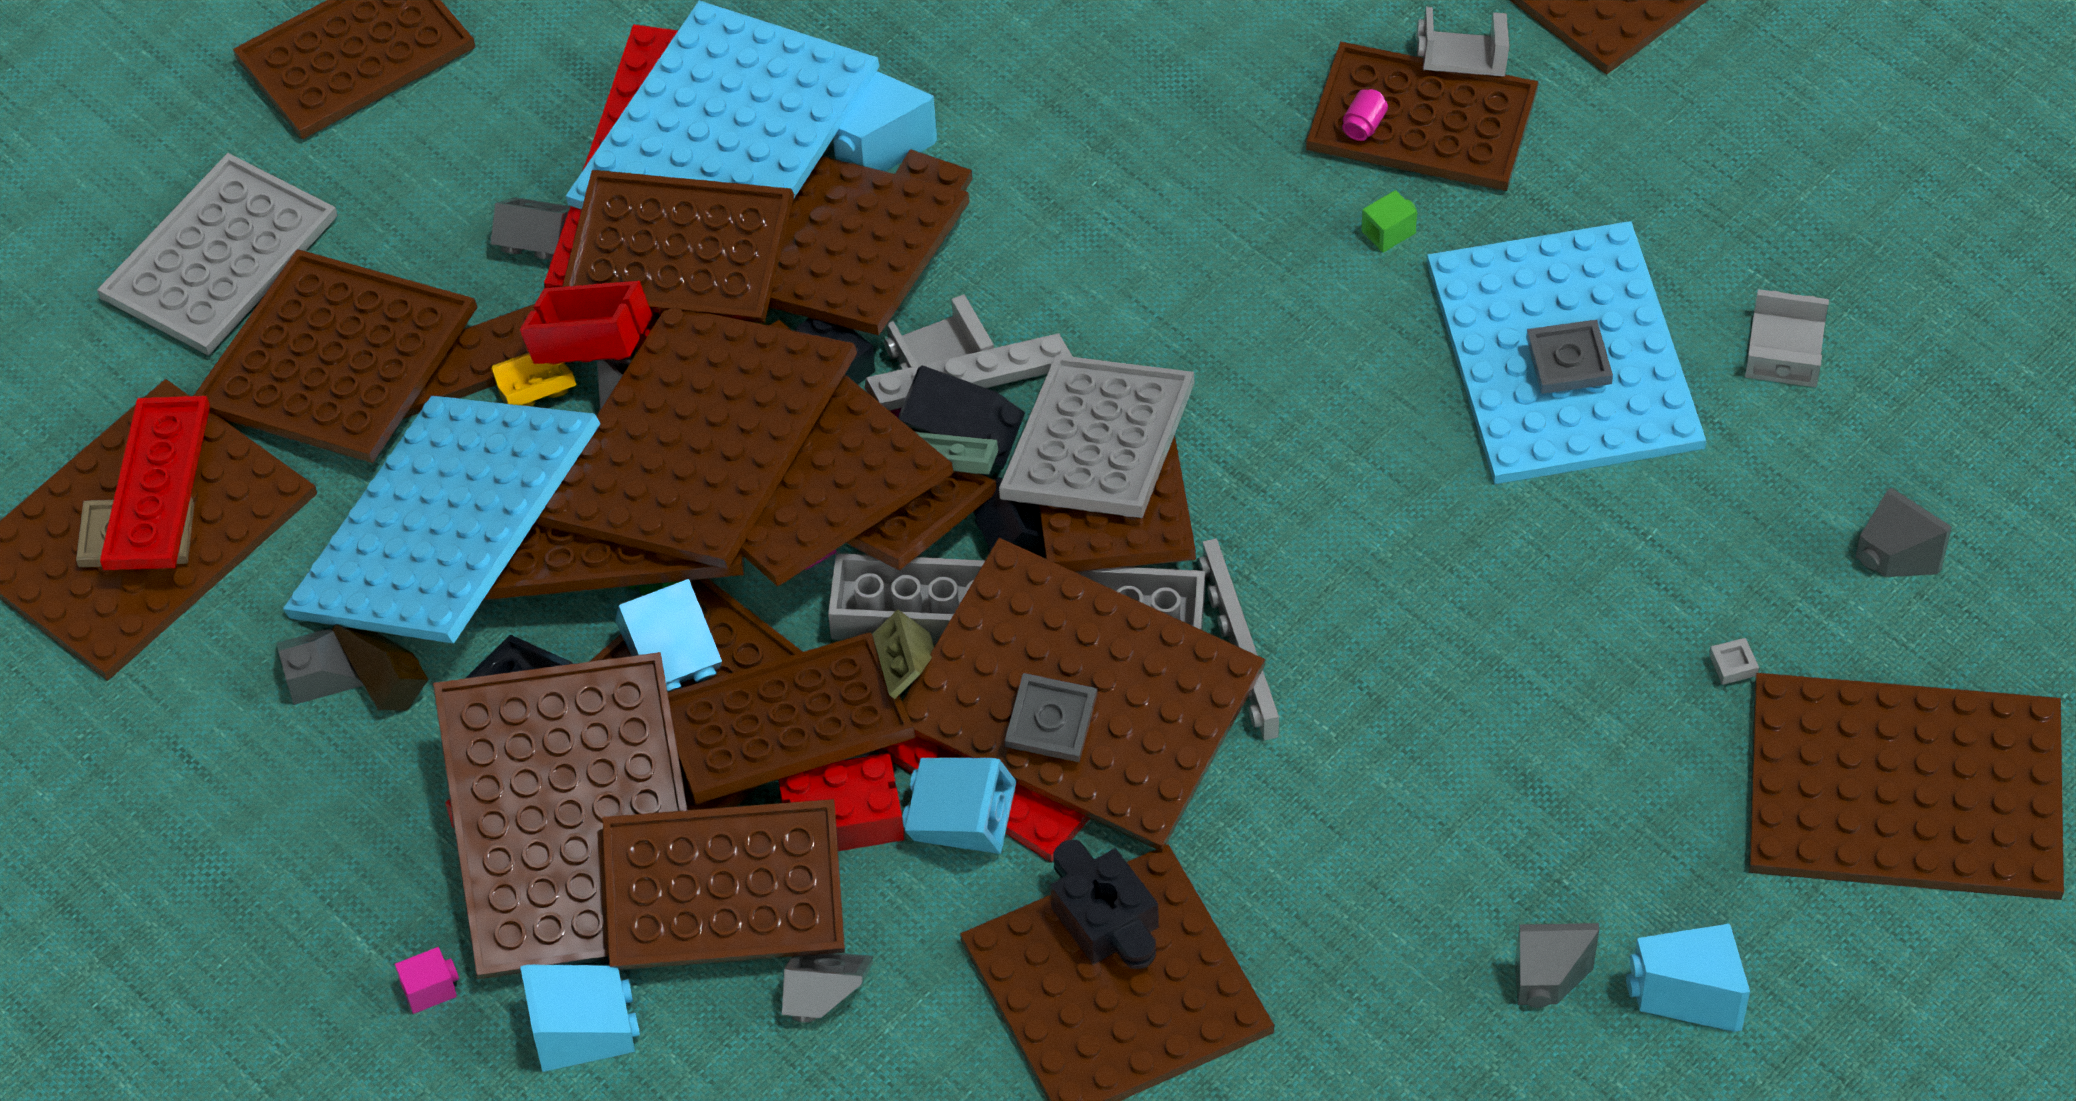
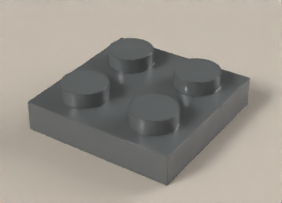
(1569, 356)
(1051, 717)

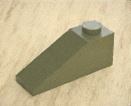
(902, 651)

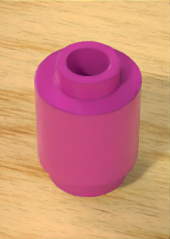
(1364, 114)

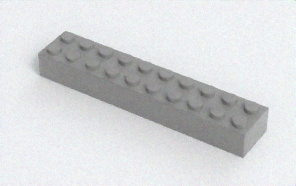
(932, 588)

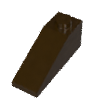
(385, 668)

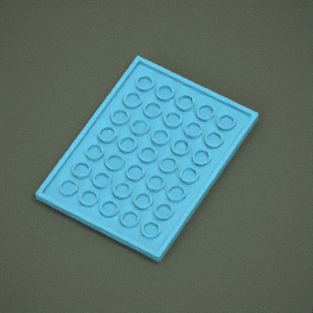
(734, 105)
(1557, 279)
(442, 518)

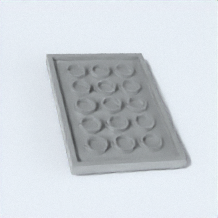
(217, 253)
(1097, 436)

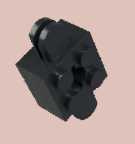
(1091, 915)

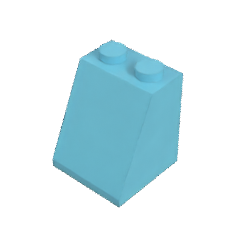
(886, 124)
(676, 627)
(960, 803)
(1691, 977)
(578, 1013)

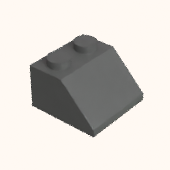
(528, 226)

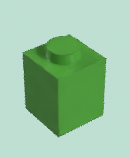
(1389, 220)

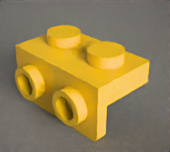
(524, 382)

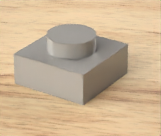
(1733, 661)

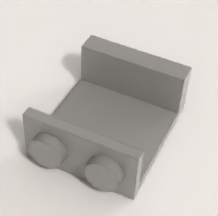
(1464, 51)
(1787, 338)
(941, 340)

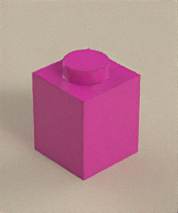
(427, 979)

